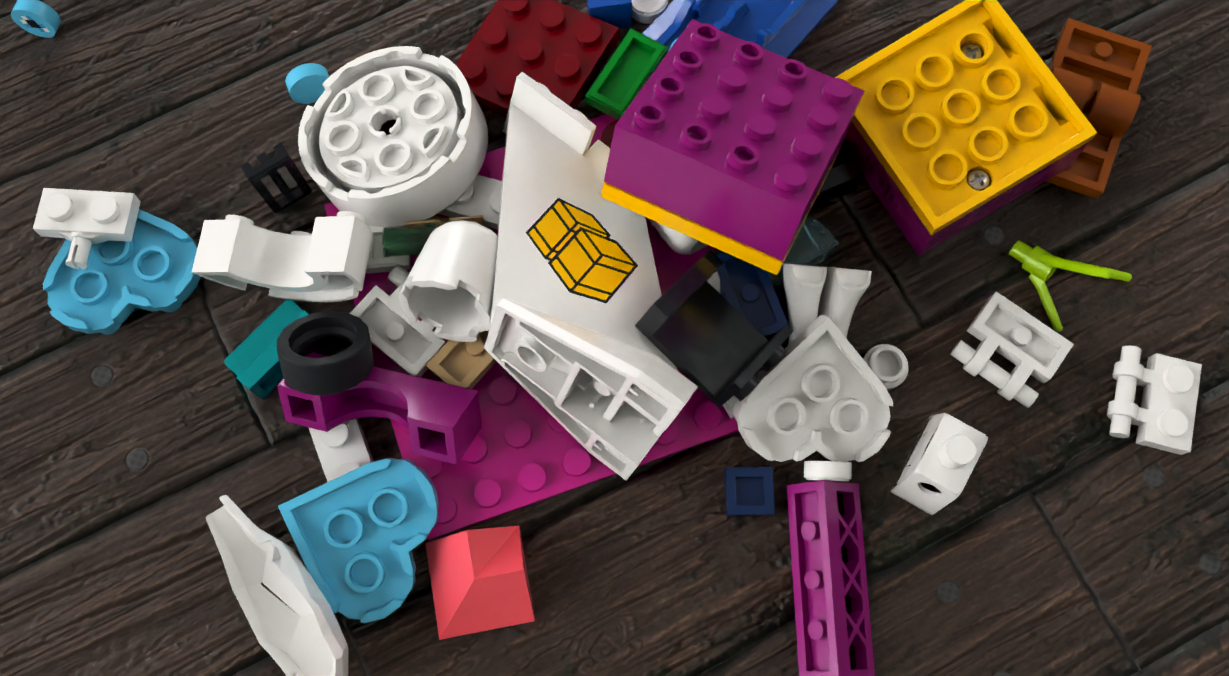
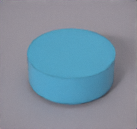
(306, 82)

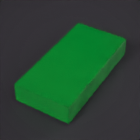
(625, 74)

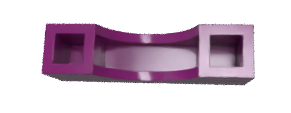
(437, 414)

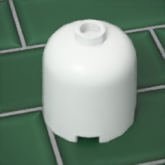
(453, 281)

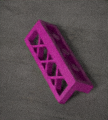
(823, 579)

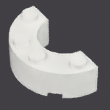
(296, 266)

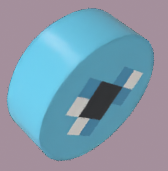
(36, 18)

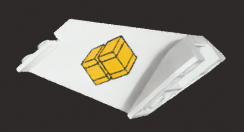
(574, 286)

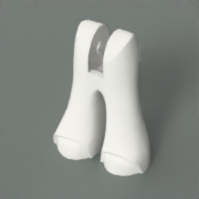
(822, 287)

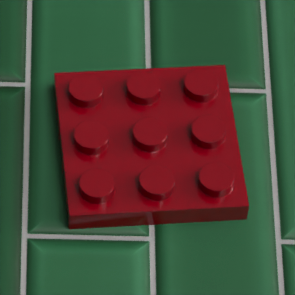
(544, 42)

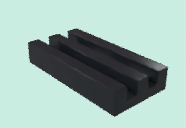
(270, 167)

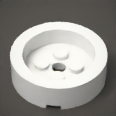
(424, 159)

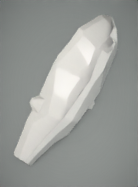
(299, 641)

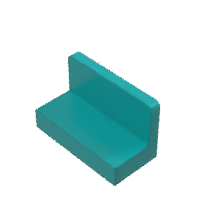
(257, 357)

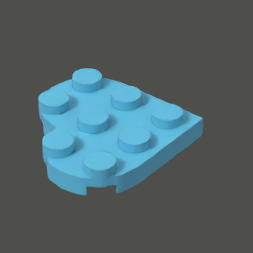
(121, 276)
(362, 535)

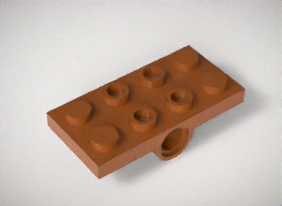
(1102, 79)

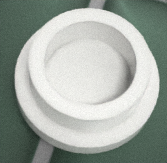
(888, 364)

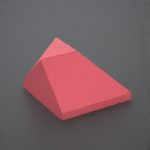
(479, 581)

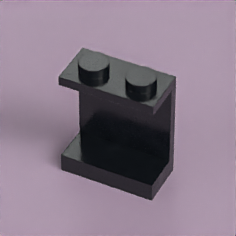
(710, 336)

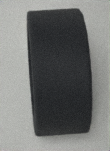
(330, 373)

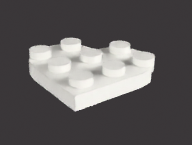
(816, 401)

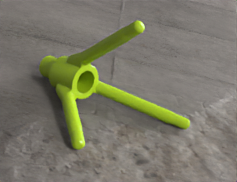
(1043, 265)

